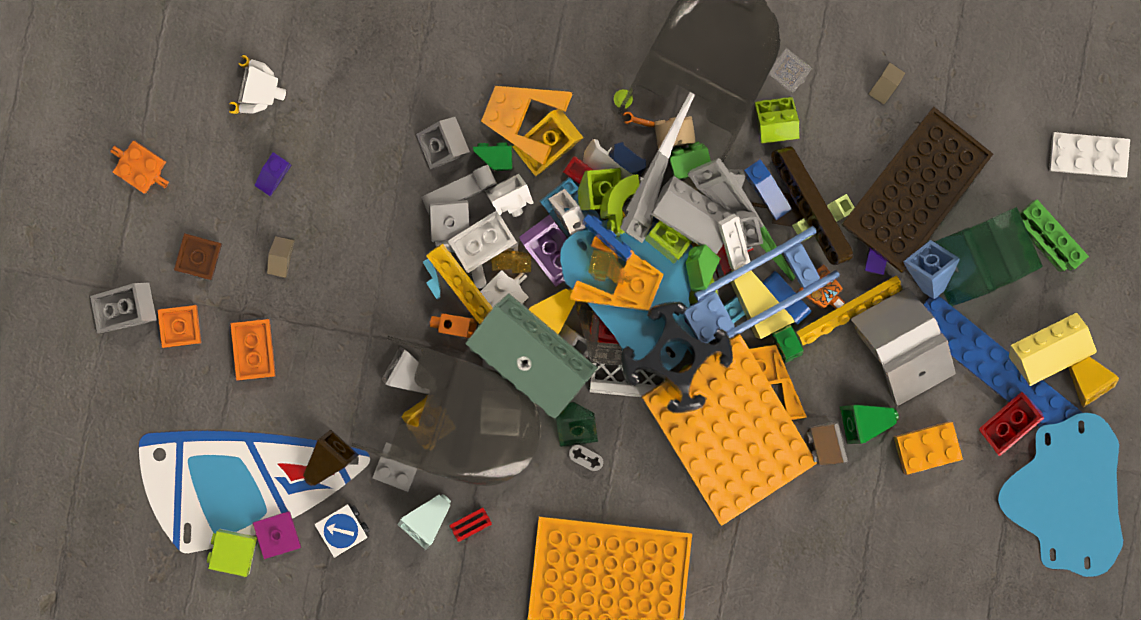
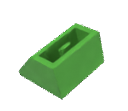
(688, 158)

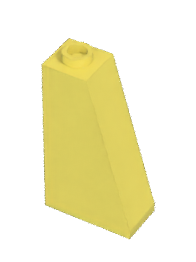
(756, 299)

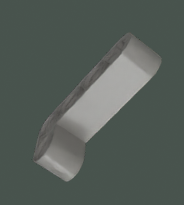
(464, 188)

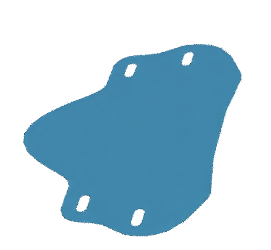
(629, 325)
(1070, 495)

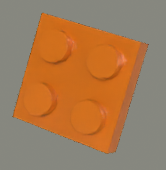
(179, 326)

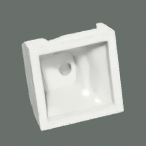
(510, 196)

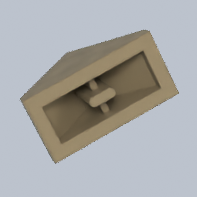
(886, 83)
(280, 256)

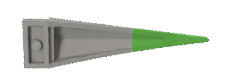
(723, 188)

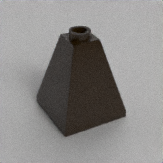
(328, 458)

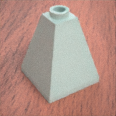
(426, 520)

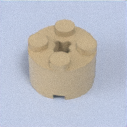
(685, 135)

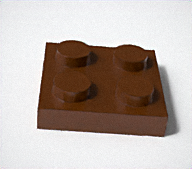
(198, 256)

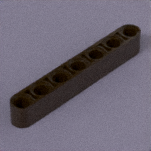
(811, 205)

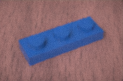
(607, 237)

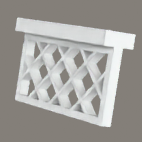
(620, 388)

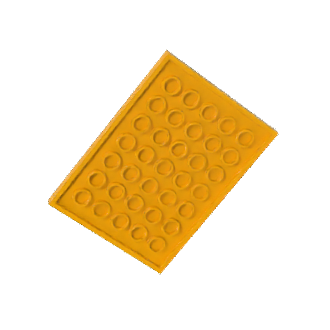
(741, 438)
(608, 572)

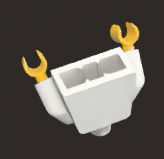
(257, 88)

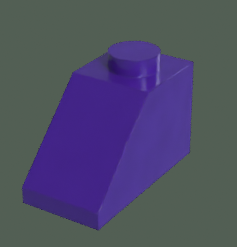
(272, 174)

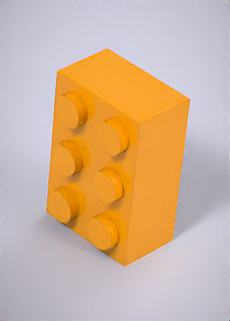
(928, 448)

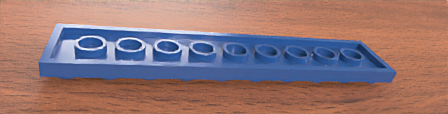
(992, 364)

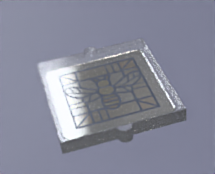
(790, 70)

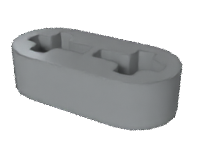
(588, 453)

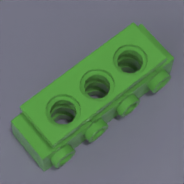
(1054, 234)

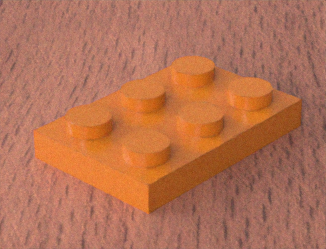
(253, 349)

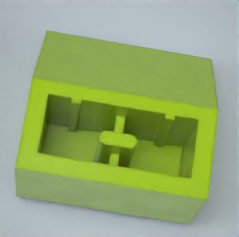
(777, 120)

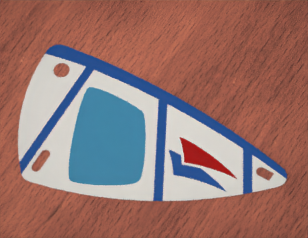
(230, 481)

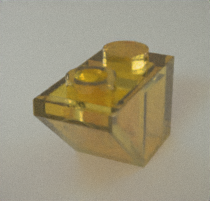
(607, 266)

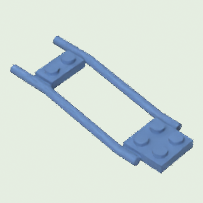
(710, 313)

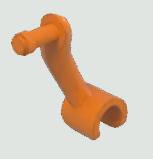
(639, 121)

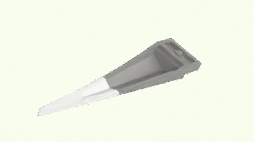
(641, 206)

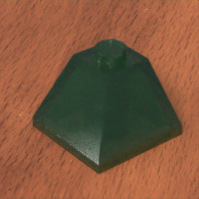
(576, 425)

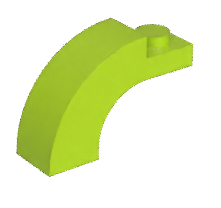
(613, 202)

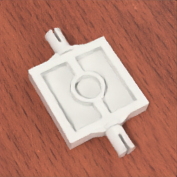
(501, 286)

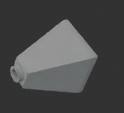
(402, 372)

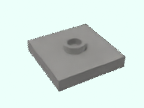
(448, 219)

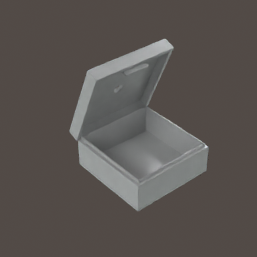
(906, 343)

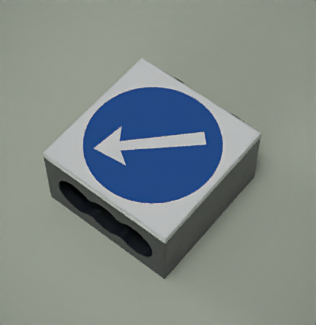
(342, 529)

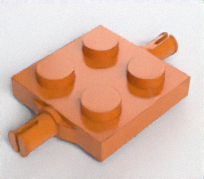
(139, 167)

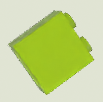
(232, 552)

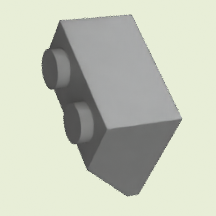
(442, 142)

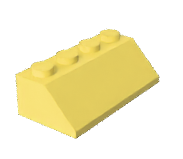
(1052, 349)

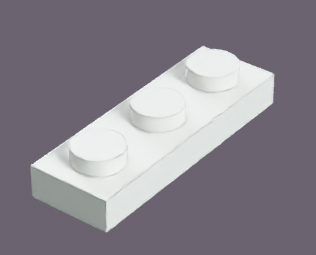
(734, 241)

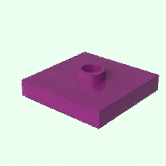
(277, 534)

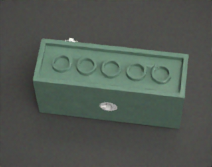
(531, 355)

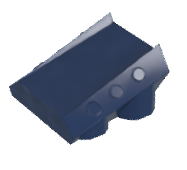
(627, 159)

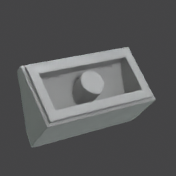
(750, 228)

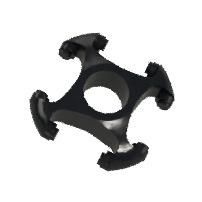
(674, 333)

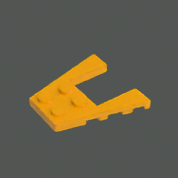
(508, 109)
(633, 295)
(775, 372)

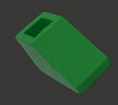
(497, 157)

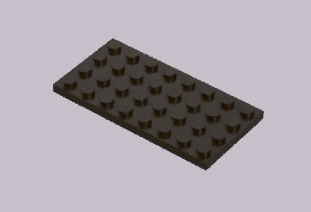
(917, 189)

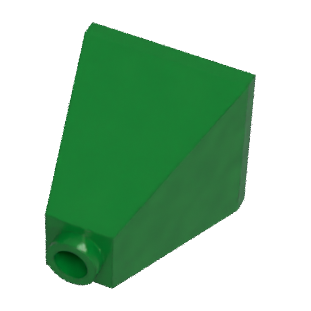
(866, 422)

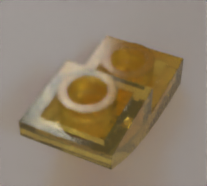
(516, 261)

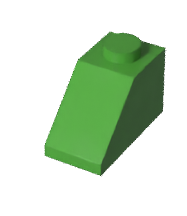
(701, 267)

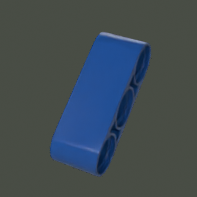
(782, 291)

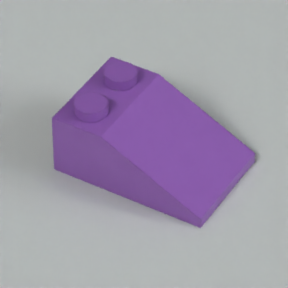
(545, 245)

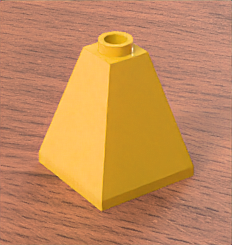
(554, 309)
(1091, 380)

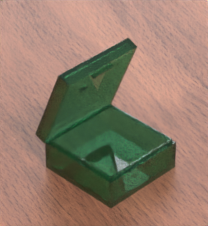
(989, 256)

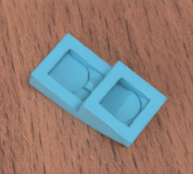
(434, 283)

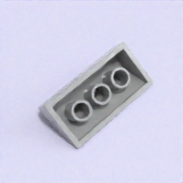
(690, 213)

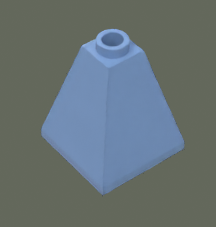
(932, 268)

